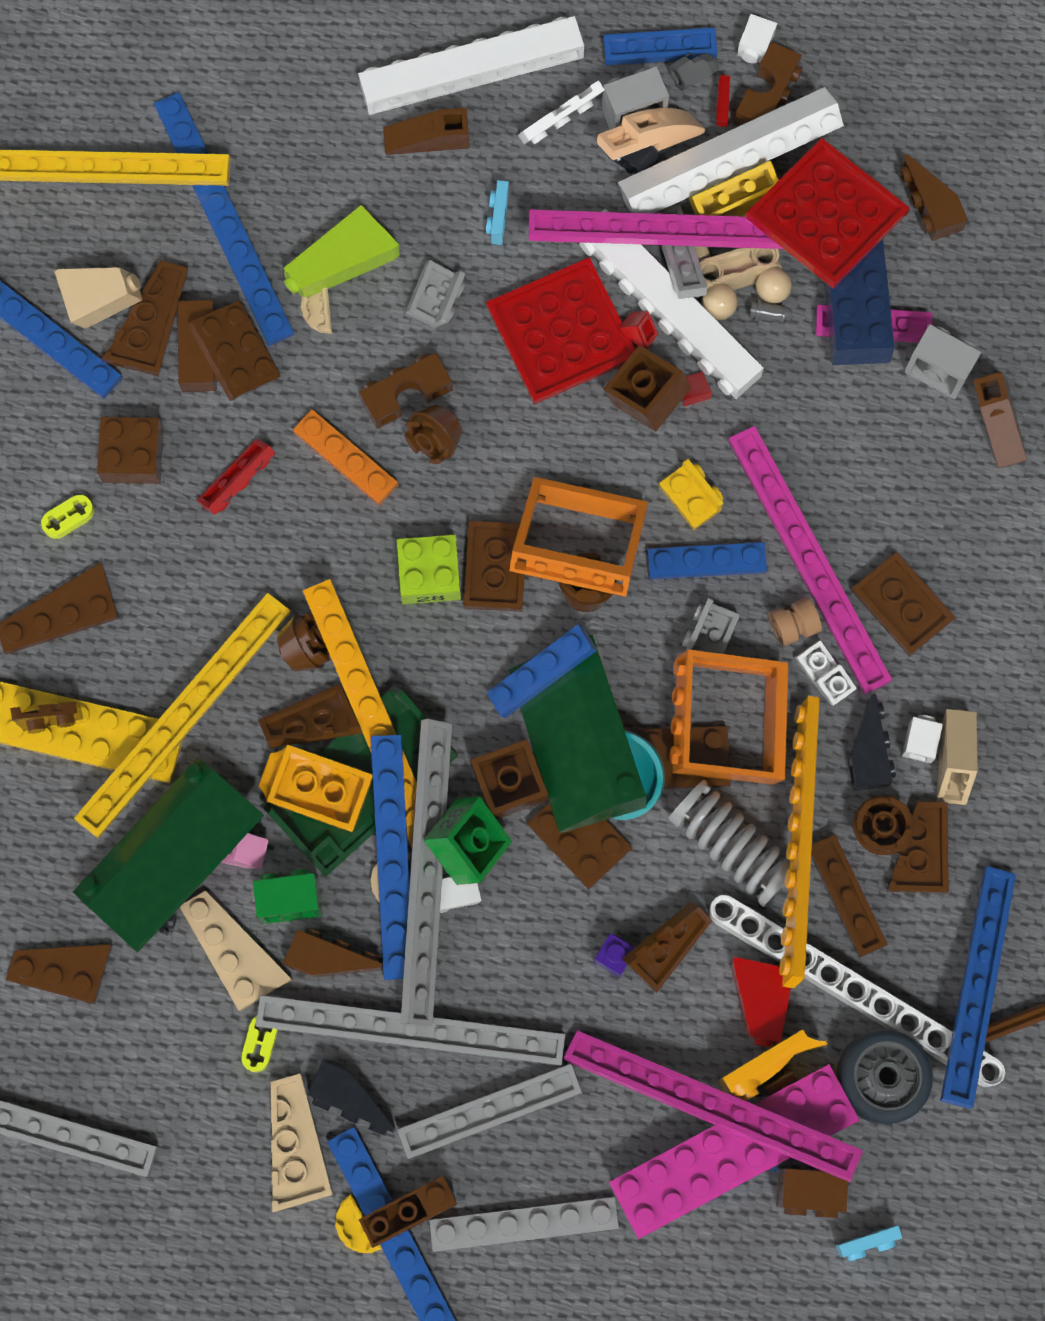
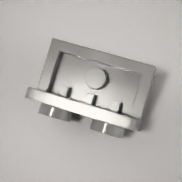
(435, 294)
(712, 630)

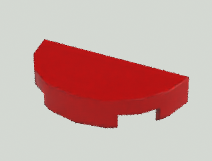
(722, 103)

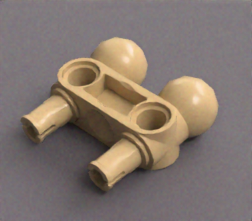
(738, 270)

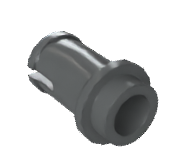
(767, 311)

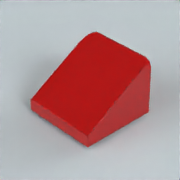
(639, 328)
(700, 389)

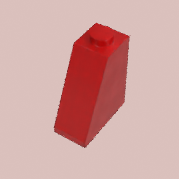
(761, 1000)

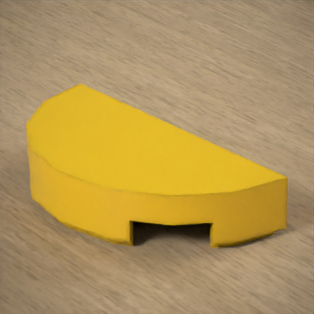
(350, 1229)

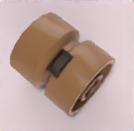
(795, 621)

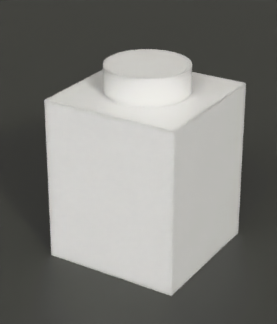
(756, 39)
(922, 739)

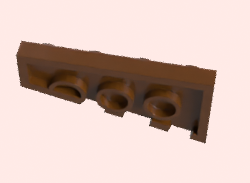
(147, 330)
(67, 610)

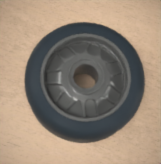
(860, 1069)

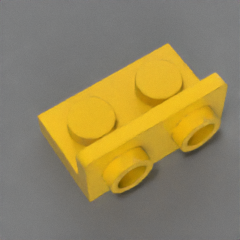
(692, 494)

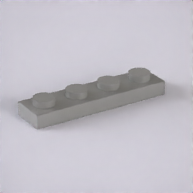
(683, 265)

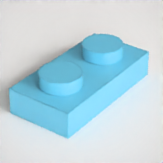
(499, 202)
(882, 1239)

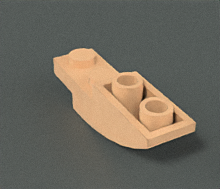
(649, 127)

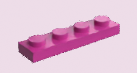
(907, 325)

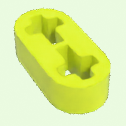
(63, 511)
(251, 1044)

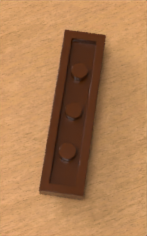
(847, 896)

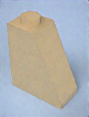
(97, 293)
(957, 757)

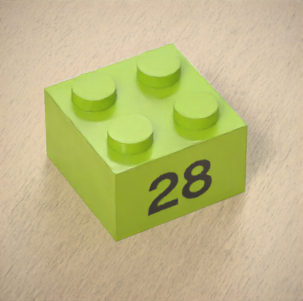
(428, 569)

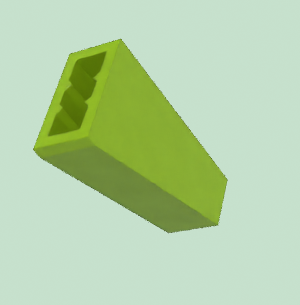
(341, 254)

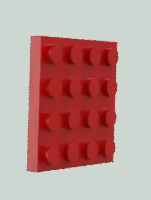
(827, 213)
(561, 330)

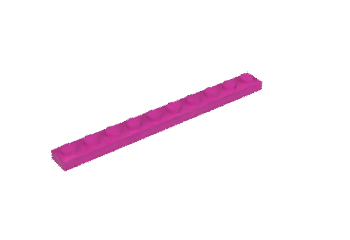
(646, 229)
(810, 560)
(714, 1106)

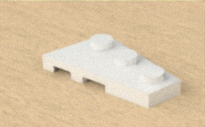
(560, 116)

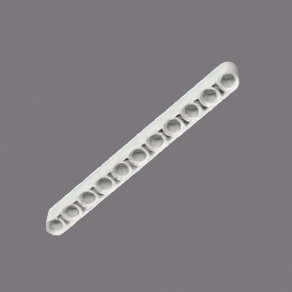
(844, 977)

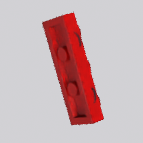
(236, 477)

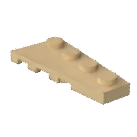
(235, 956)
(297, 1156)

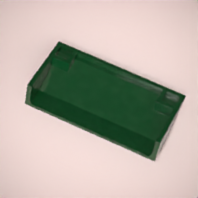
(583, 748)
(326, 844)
(167, 854)

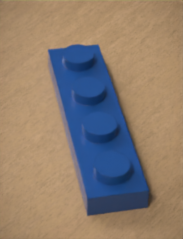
(658, 46)
(706, 560)
(542, 671)

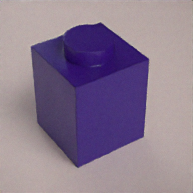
(611, 954)

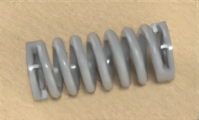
(732, 848)

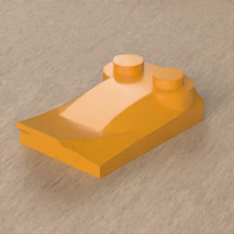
(315, 787)
(744, 1080)

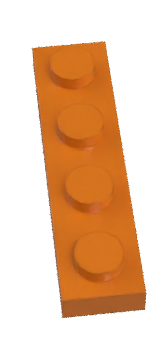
(345, 457)

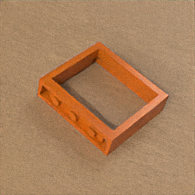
(571, 568)
(774, 715)

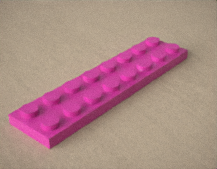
(723, 1160)

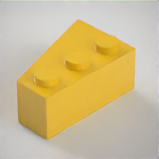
(735, 194)

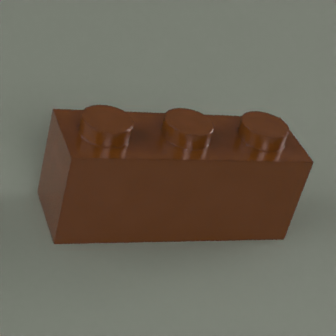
(193, 367)

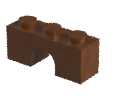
(779, 69)
(425, 376)

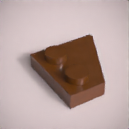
(47, 715)

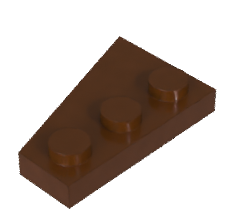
(312, 719)
(924, 861)
(666, 947)
(62, 971)

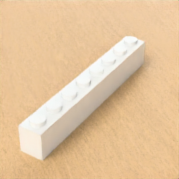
(471, 64)
(731, 153)
(684, 318)

